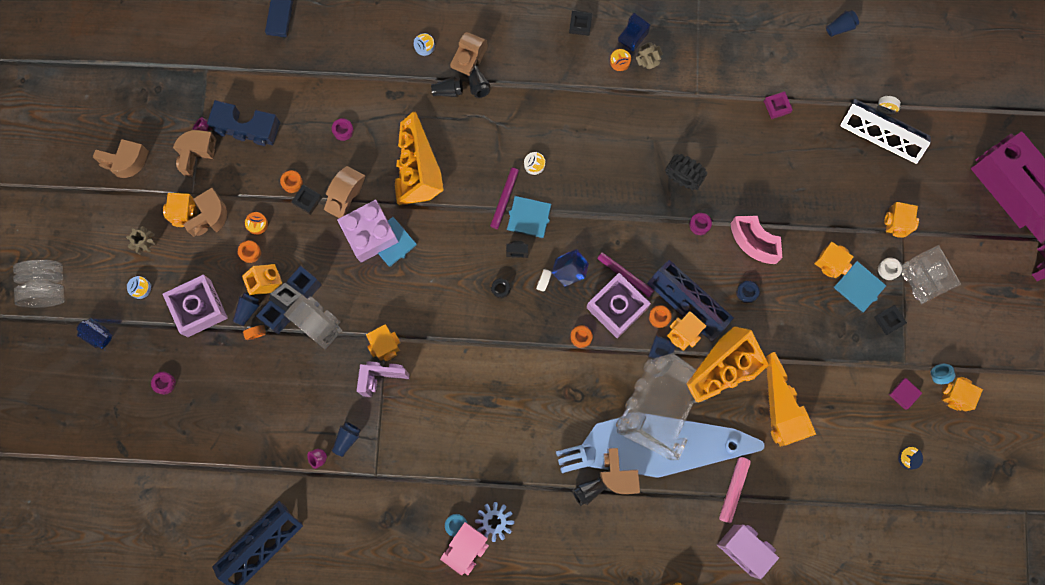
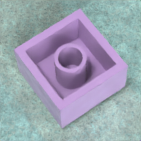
(367, 231)
(618, 305)
(195, 306)
(748, 551)

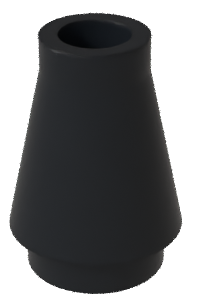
(478, 84)
(448, 88)
(588, 491)

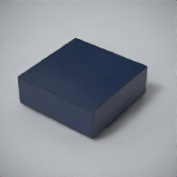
(661, 347)

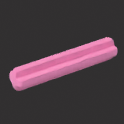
(734, 490)

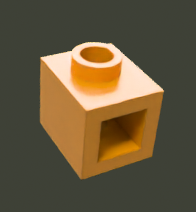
(179, 209)
(901, 219)
(834, 260)
(262, 279)
(686, 331)
(383, 343)
(961, 394)

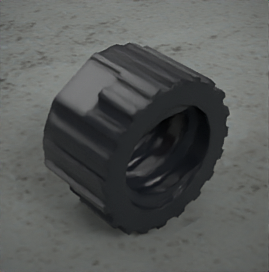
(497, 282)

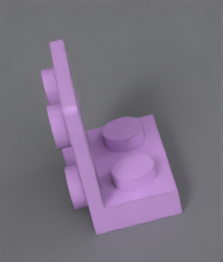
(366, 380)

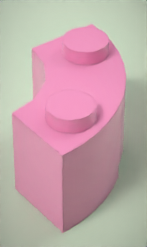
(756, 240)
(464, 549)

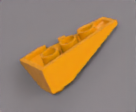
(419, 171)
(730, 361)
(788, 420)

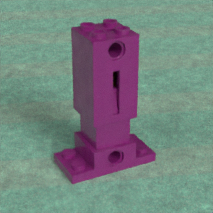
(1016, 179)

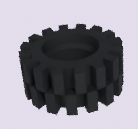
(686, 171)

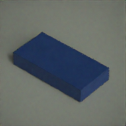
(279, 18)

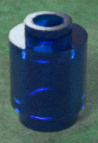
(94, 333)

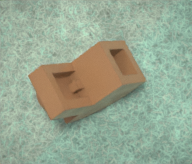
(469, 53)
(193, 145)
(127, 161)
(342, 191)
(213, 214)
(619, 481)

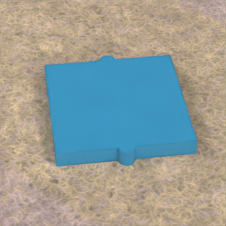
(529, 217)
(398, 250)
(860, 286)

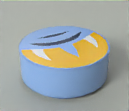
(424, 44)
(139, 287)

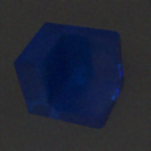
(634, 33)
(570, 268)

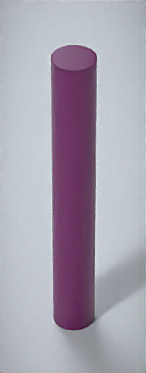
(504, 198)
(626, 274)

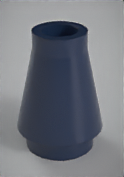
(845, 22)
(245, 308)
(346, 438)

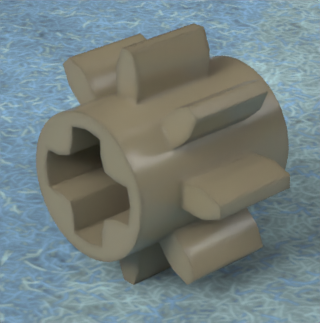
(649, 55)
(141, 234)

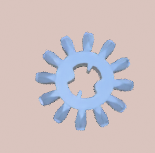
(489, 515)

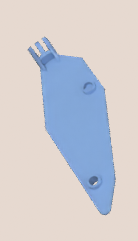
(704, 446)

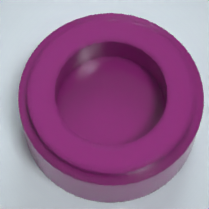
(342, 129)
(700, 223)
(163, 383)

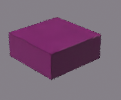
(778, 105)
(905, 393)

